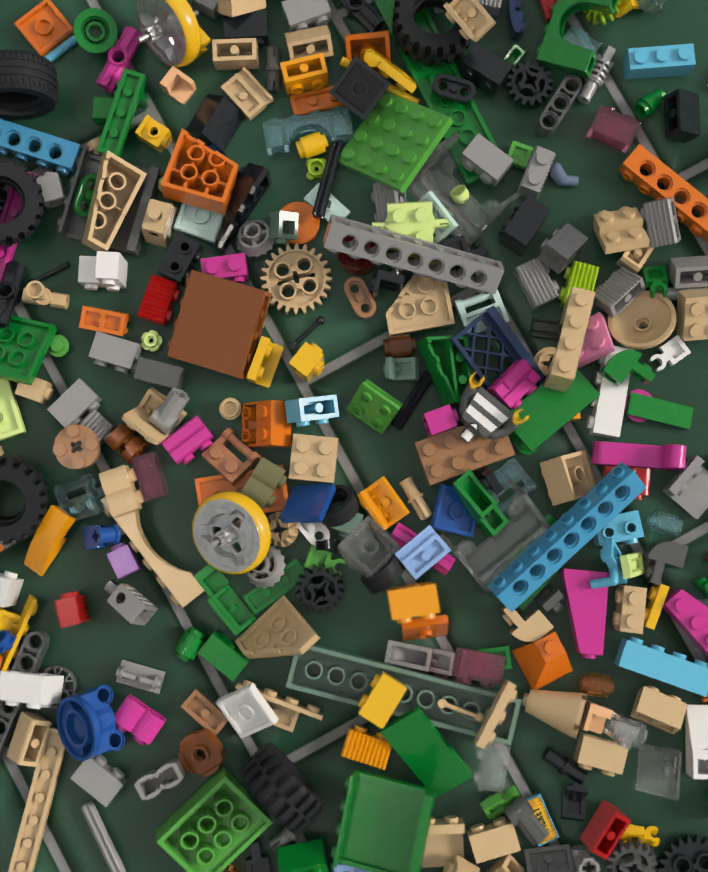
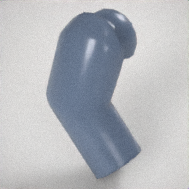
(561, 178)

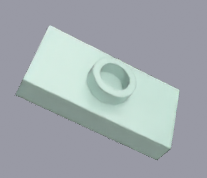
(334, 206)

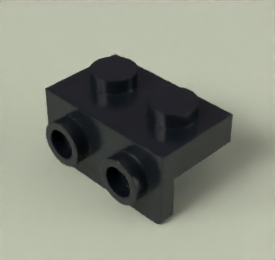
(386, 280)

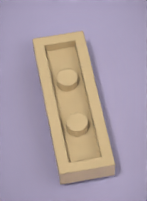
(496, 714)

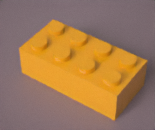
(413, 601)

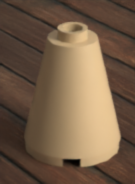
(556, 708)

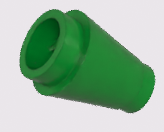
(649, 103)

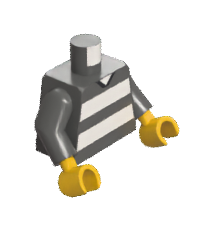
(485, 414)

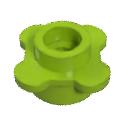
(312, 164)

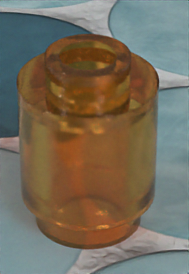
(596, 685)

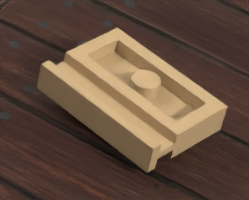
(247, 93)

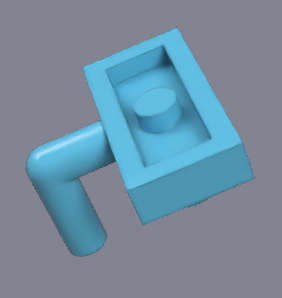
(611, 556)

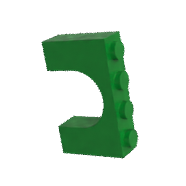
(561, 55)

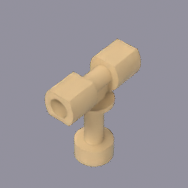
(37, 294)

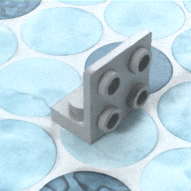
(690, 487)

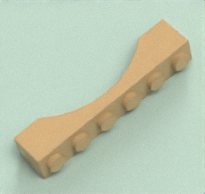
(178, 581)

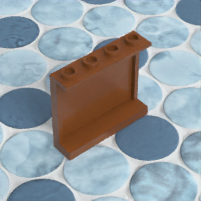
(219, 324)

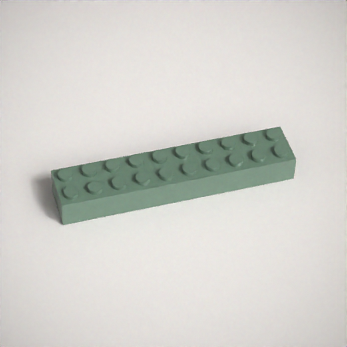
(348, 677)

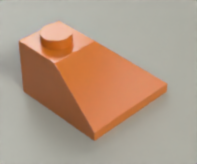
(542, 660)

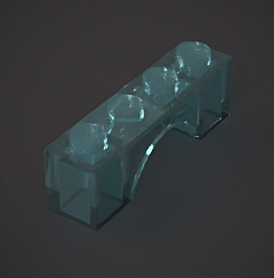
(281, 133)

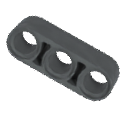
(563, 97)

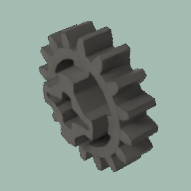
(630, 859)

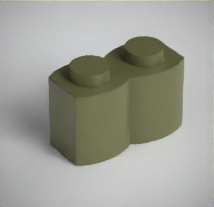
(264, 482)

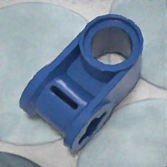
(101, 536)

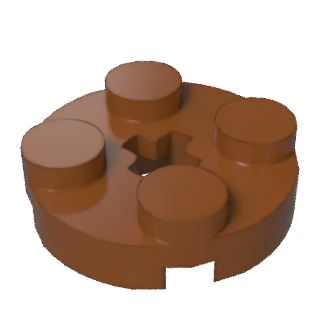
(210, 744)

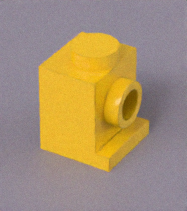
(158, 141)

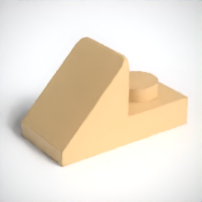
(634, 258)

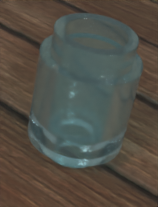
(665, 523)

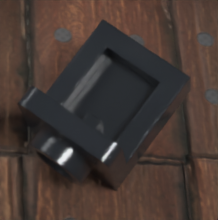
(573, 802)

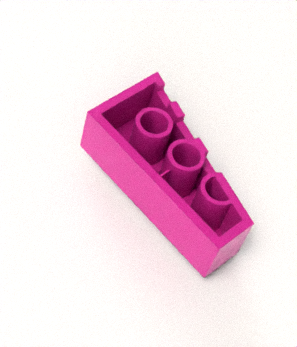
(689, 616)

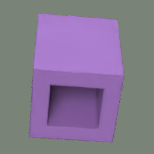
(123, 560)

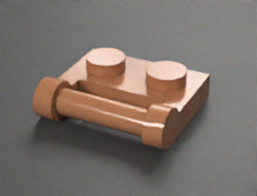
(225, 461)

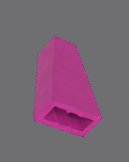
(585, 610)

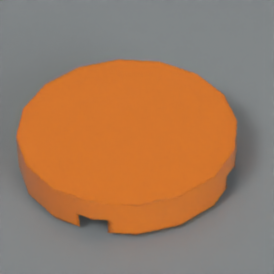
(307, 226)

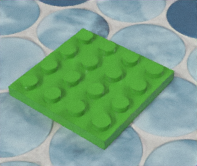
(394, 141)

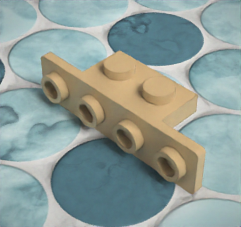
(286, 708)

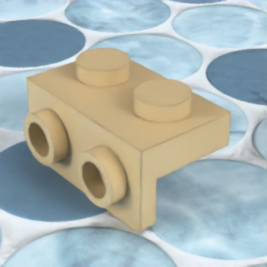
(471, 18)

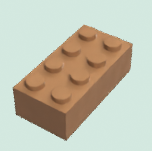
(449, 456)

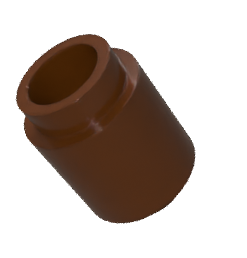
(399, 346)

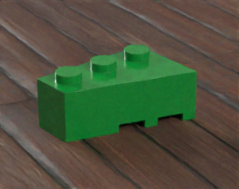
(446, 366)

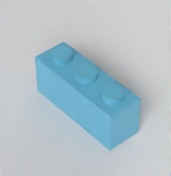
(658, 61)

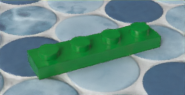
(121, 112)

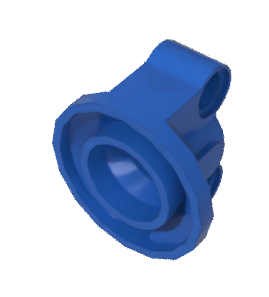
(89, 723)

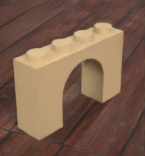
(570, 343)

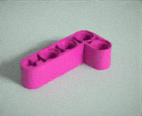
(665, 457)

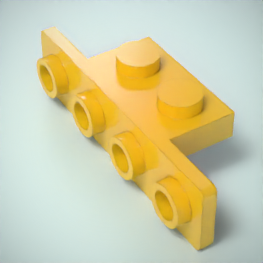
(18, 625)

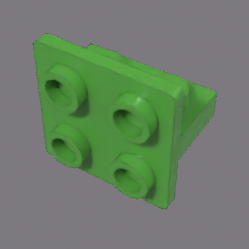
(374, 406)

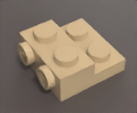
(620, 230)

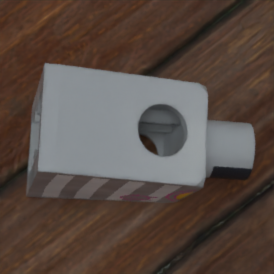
(130, 603)

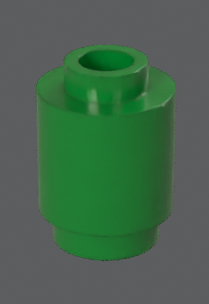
(189, 644)

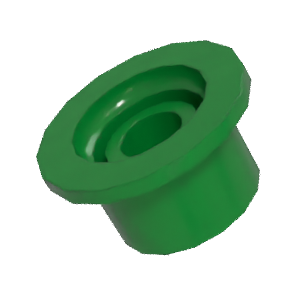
(95, 30)

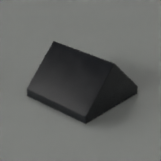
(216, 121)

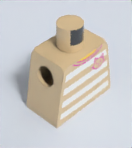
(159, 220)

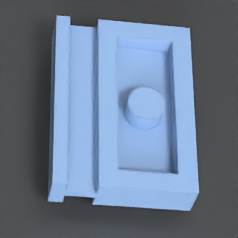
(422, 552)

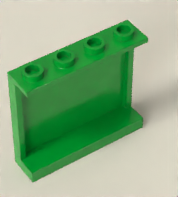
(383, 824)

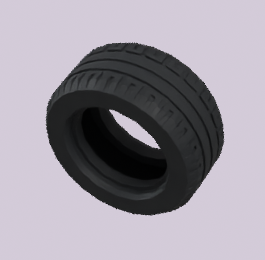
(26, 85)

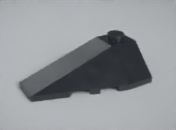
(248, 191)

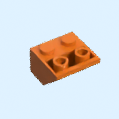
(265, 425)

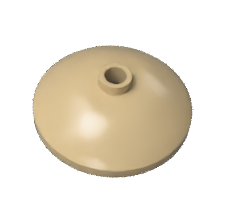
(654, 313)

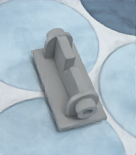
(140, 676)

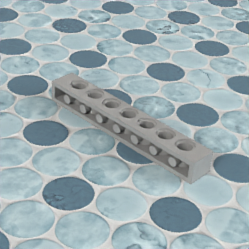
(406, 245)

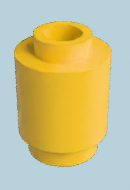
(311, 145)

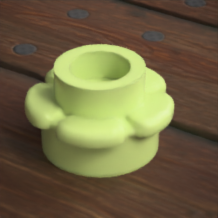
(155, 345)

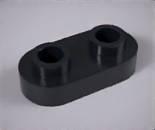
(454, 87)

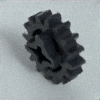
(531, 75)
(315, 597)

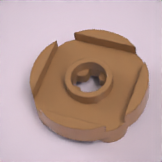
(73, 434)

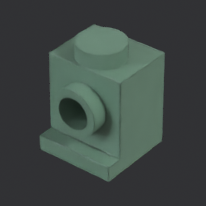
(283, 226)

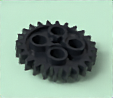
(689, 850)

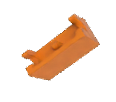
(104, 320)

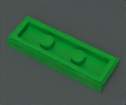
(659, 411)
(260, 598)

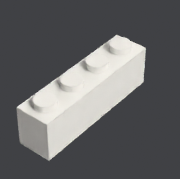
(610, 405)

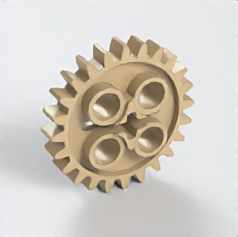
(291, 260)

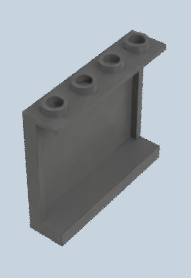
(130, 234)

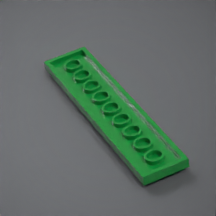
(465, 117)

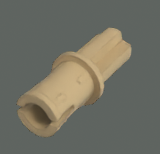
(415, 498)

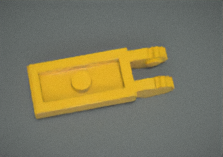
(389, 69)

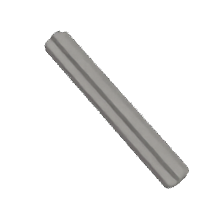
(102, 837)

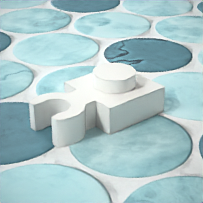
(671, 352)

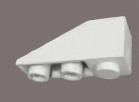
(696, 741)

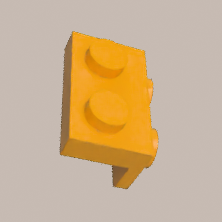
(382, 503)

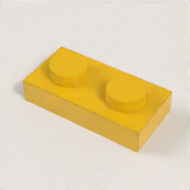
(657, 596)

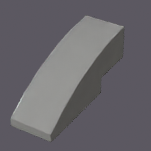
(419, 657)

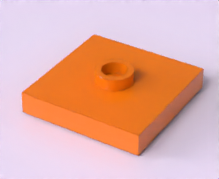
(44, 27)
(425, 628)

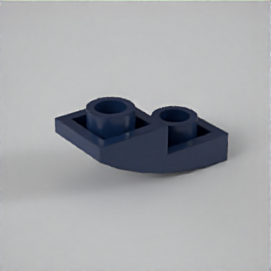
(514, 19)

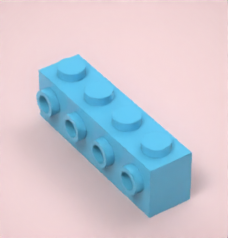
(662, 666)

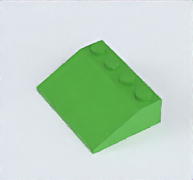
(213, 825)

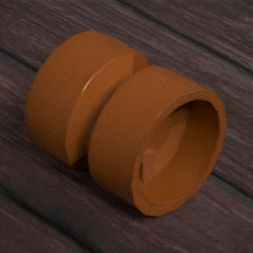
(125, 441)

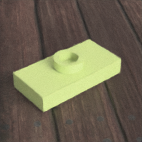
(632, 565)

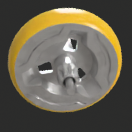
(160, 27)
(250, 531)

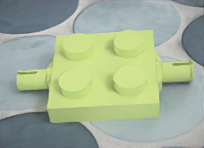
(412, 219)

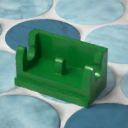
(231, 609)
(224, 655)

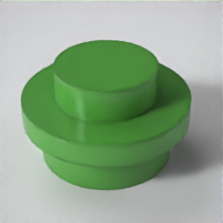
(59, 346)

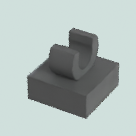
(550, 598)

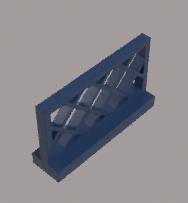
(503, 335)

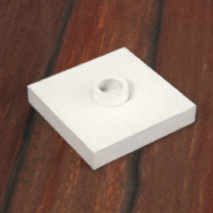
(247, 710)

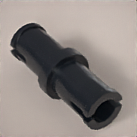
(564, 765)

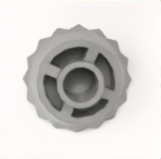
(254, 238)
(269, 570)

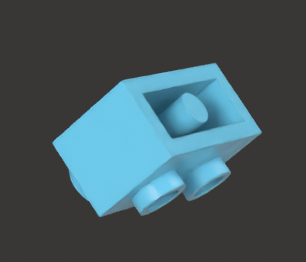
(311, 408)
(623, 527)

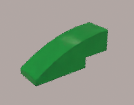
(480, 504)

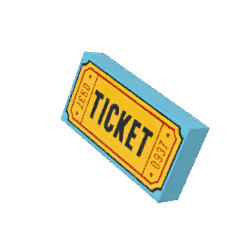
(543, 815)

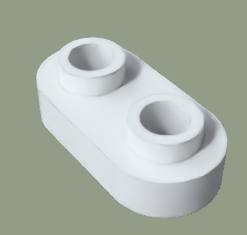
(310, 529)

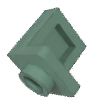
(401, 369)

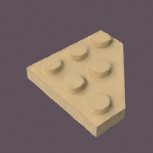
(420, 306)
(277, 633)

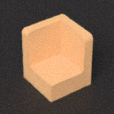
(178, 85)
(595, 717)

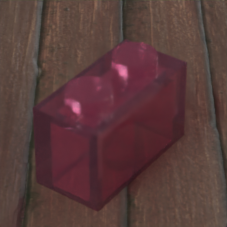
(613, 128)
(150, 477)
(478, 666)

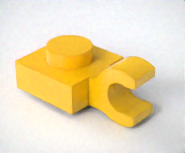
(635, 832)

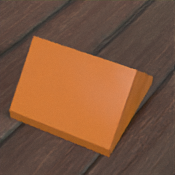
(357, 43)

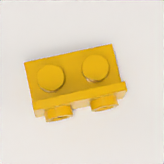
(265, 362)

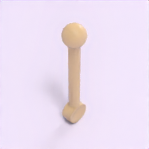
(479, 717)

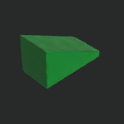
(515, 55)

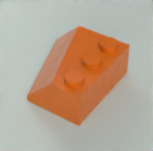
(199, 175)

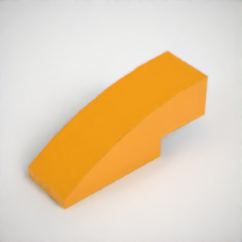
(48, 539)

